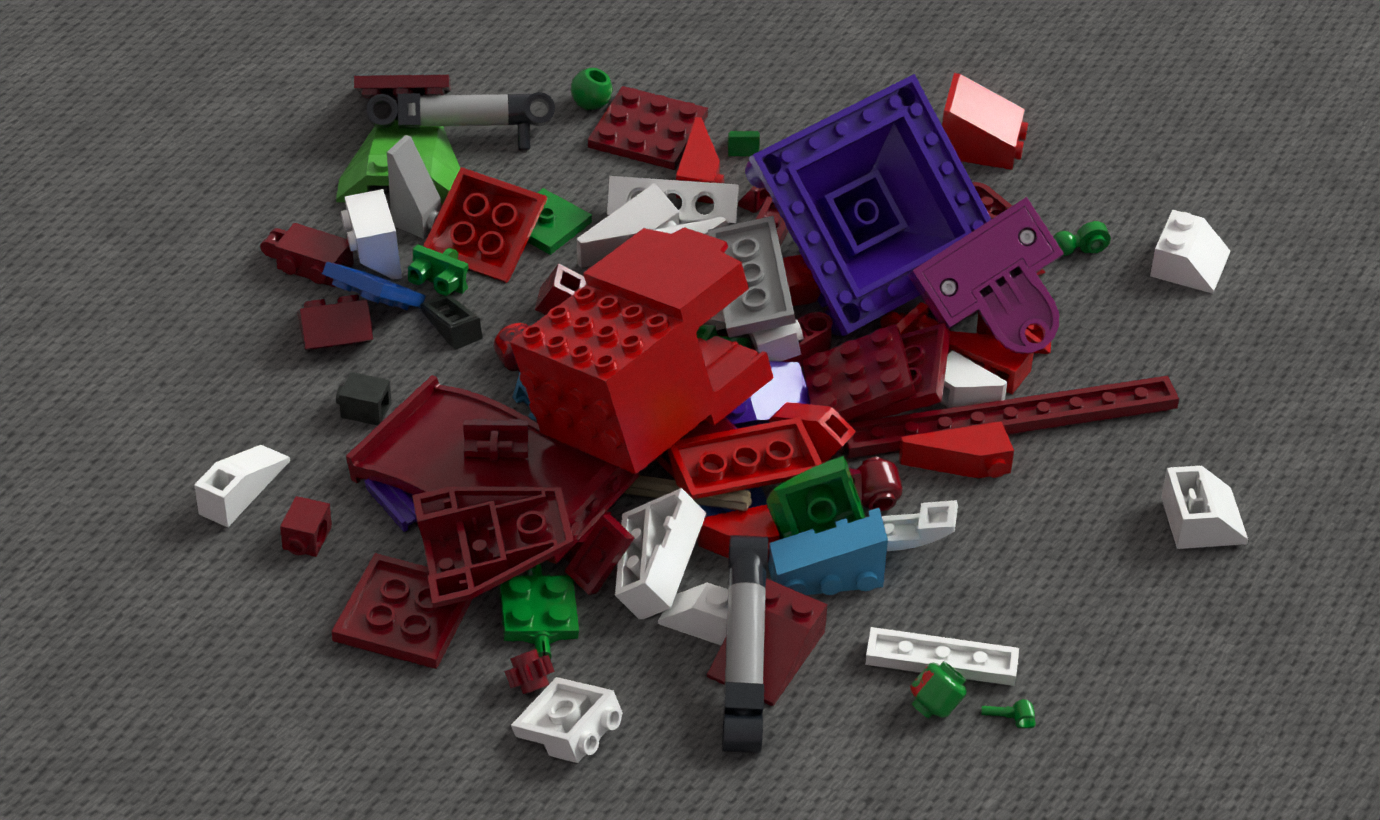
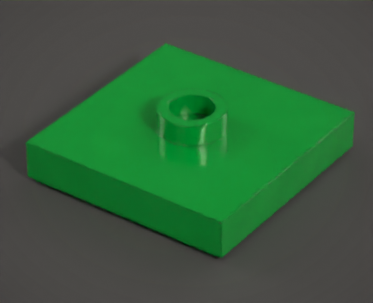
(557, 223)

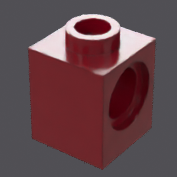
(305, 526)

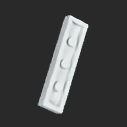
(915, 651)

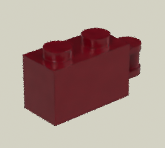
(306, 251)

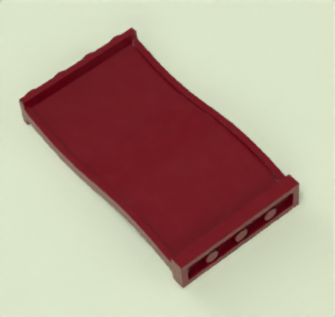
(424, 451)

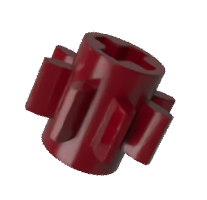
(529, 671)

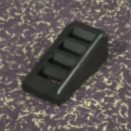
(457, 330)

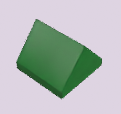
(743, 143)

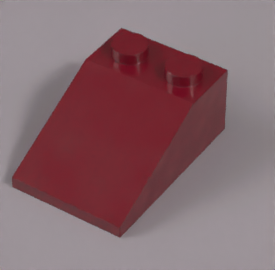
(791, 632)

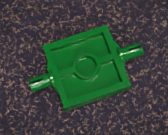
(539, 609)

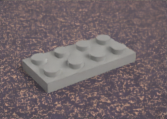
(768, 299)

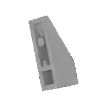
(411, 189)

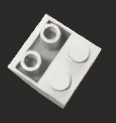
(1201, 509)

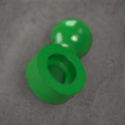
(1091, 238)

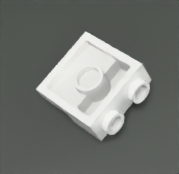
(569, 718)

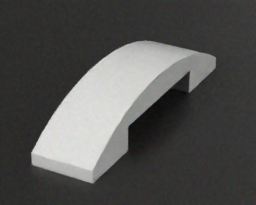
(915, 530)

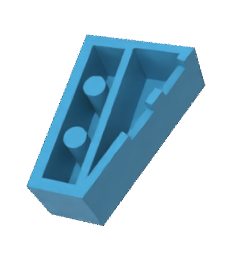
(833, 560)

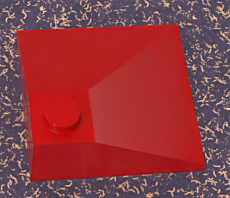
(486, 223)

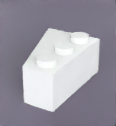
(659, 553)

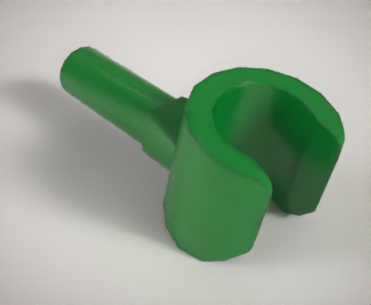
(1021, 711)

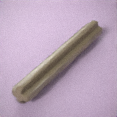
(657, 487)

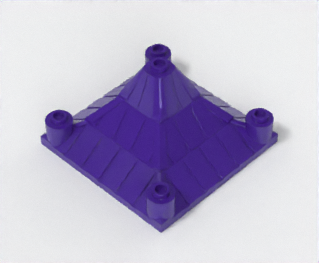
(870, 199)

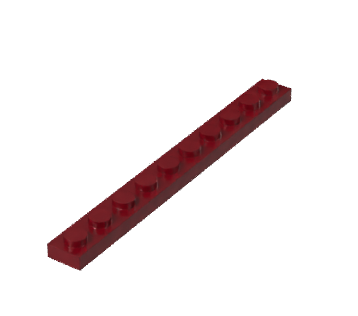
(1020, 413)

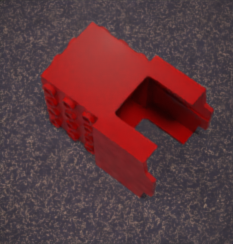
(622, 355)

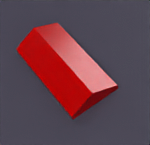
(742, 458)

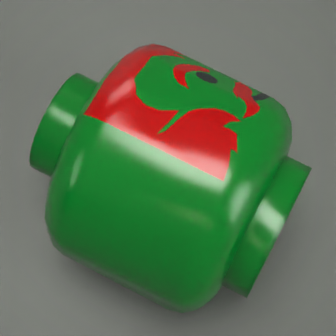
(938, 690)

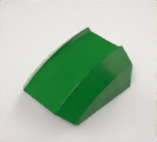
(815, 499)

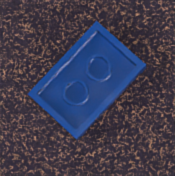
(372, 286)

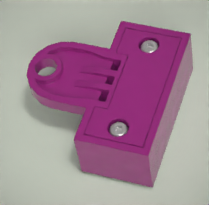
(998, 277)

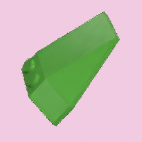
(371, 165)

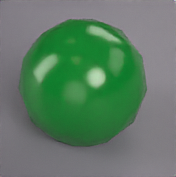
(591, 89)

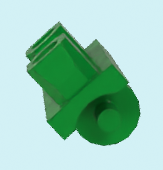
(441, 269)

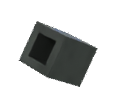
(364, 398)

